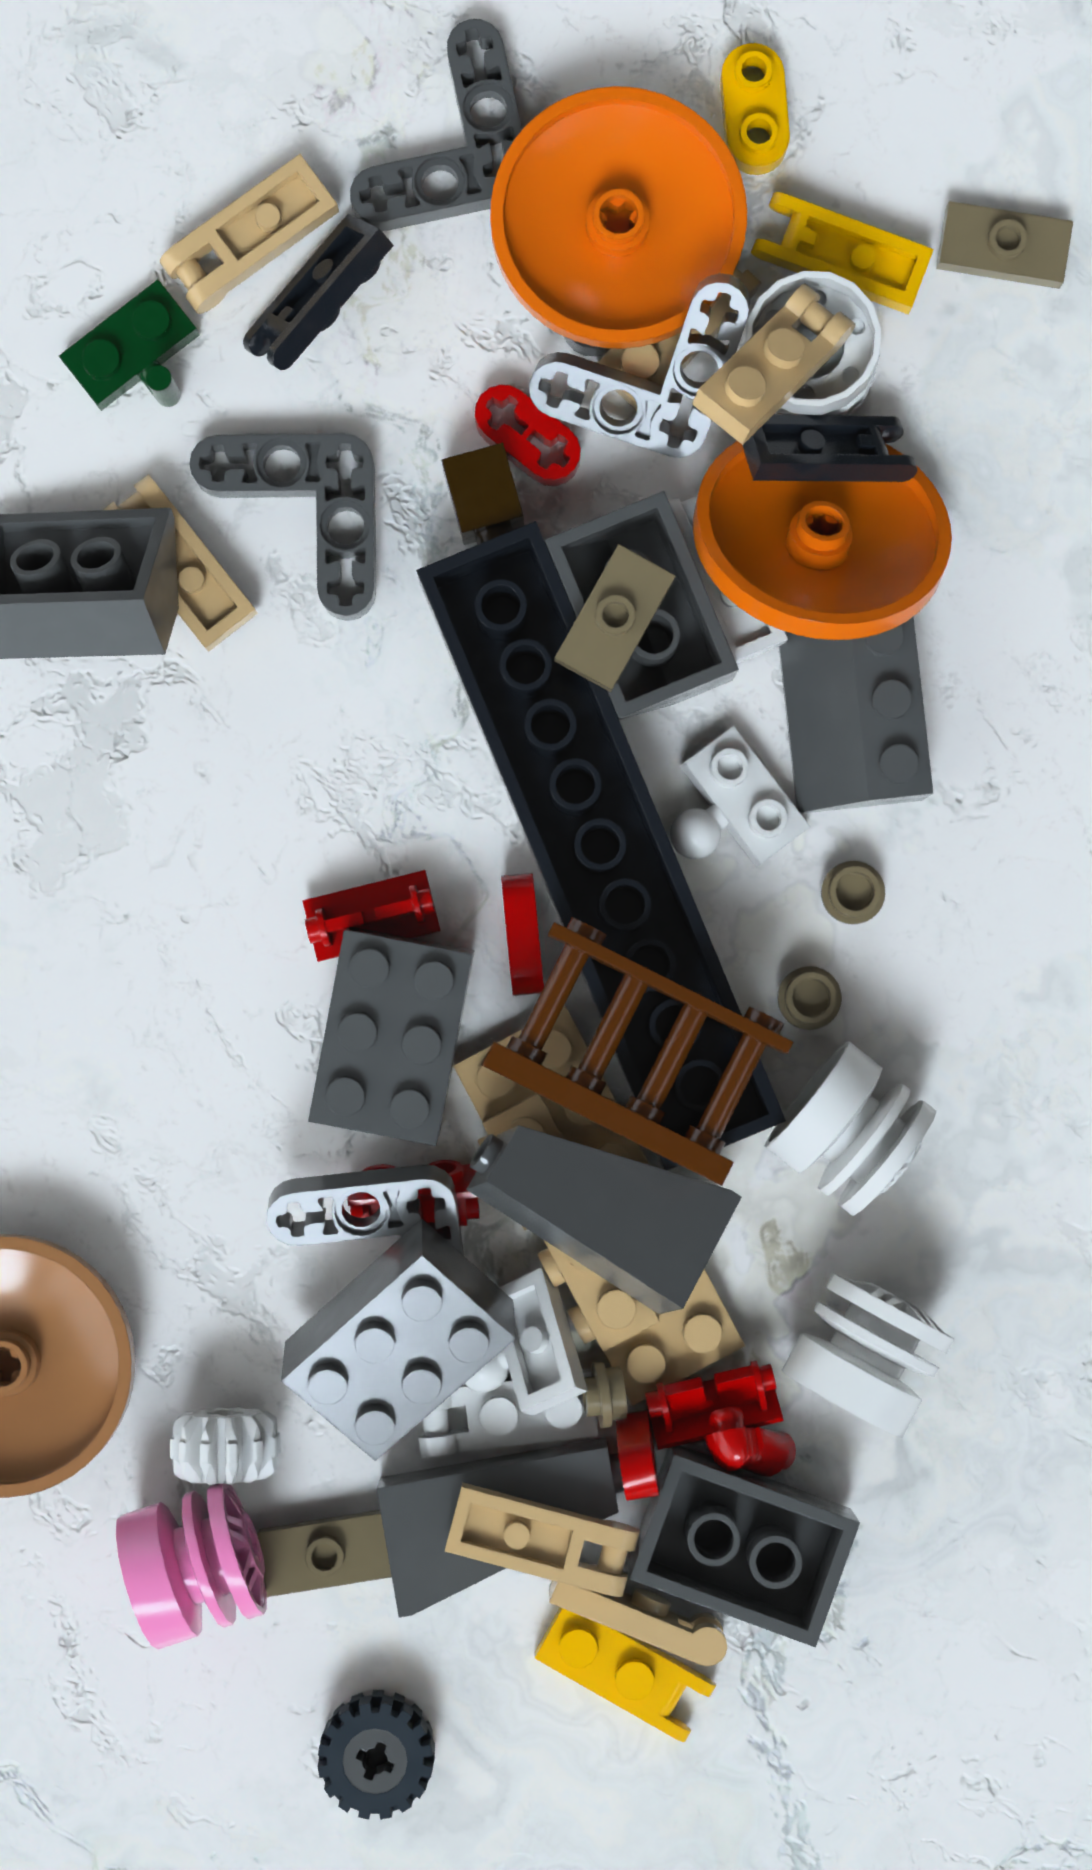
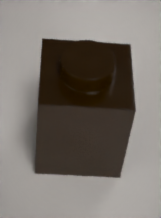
(483, 493)

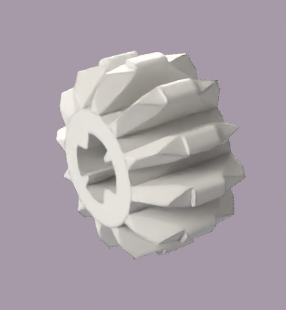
(225, 1445)

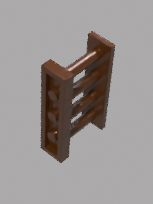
(641, 1116)

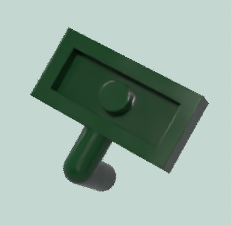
(132, 349)

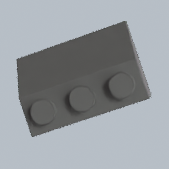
(87, 583)
(684, 643)
(856, 720)

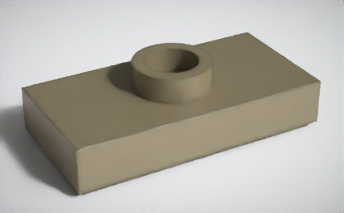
(1004, 245)
(614, 618)
(324, 1553)

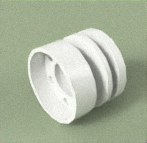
(849, 374)
(851, 1129)
(868, 1354)

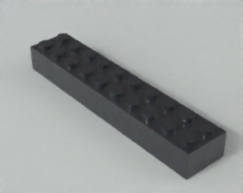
(587, 812)

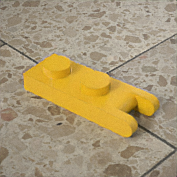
(824, 241)
(621, 1669)

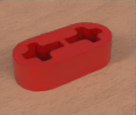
(536, 424)
(522, 934)
(637, 1456)

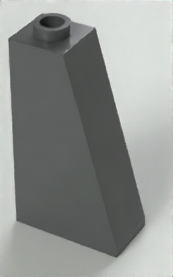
(608, 1212)
(422, 1503)

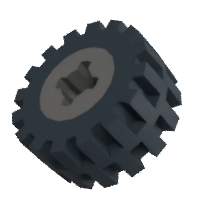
(384, 1730)

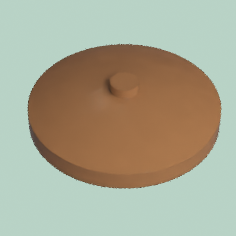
(61, 1364)

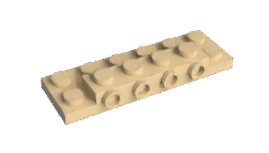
(631, 1335)

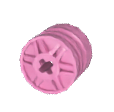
(179, 1568)

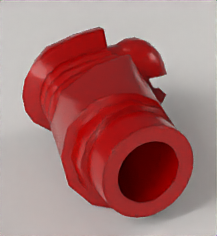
(752, 1449)

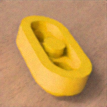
(755, 106)

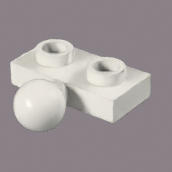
(740, 798)
(542, 1355)

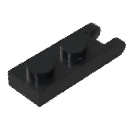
(318, 292)
(828, 449)

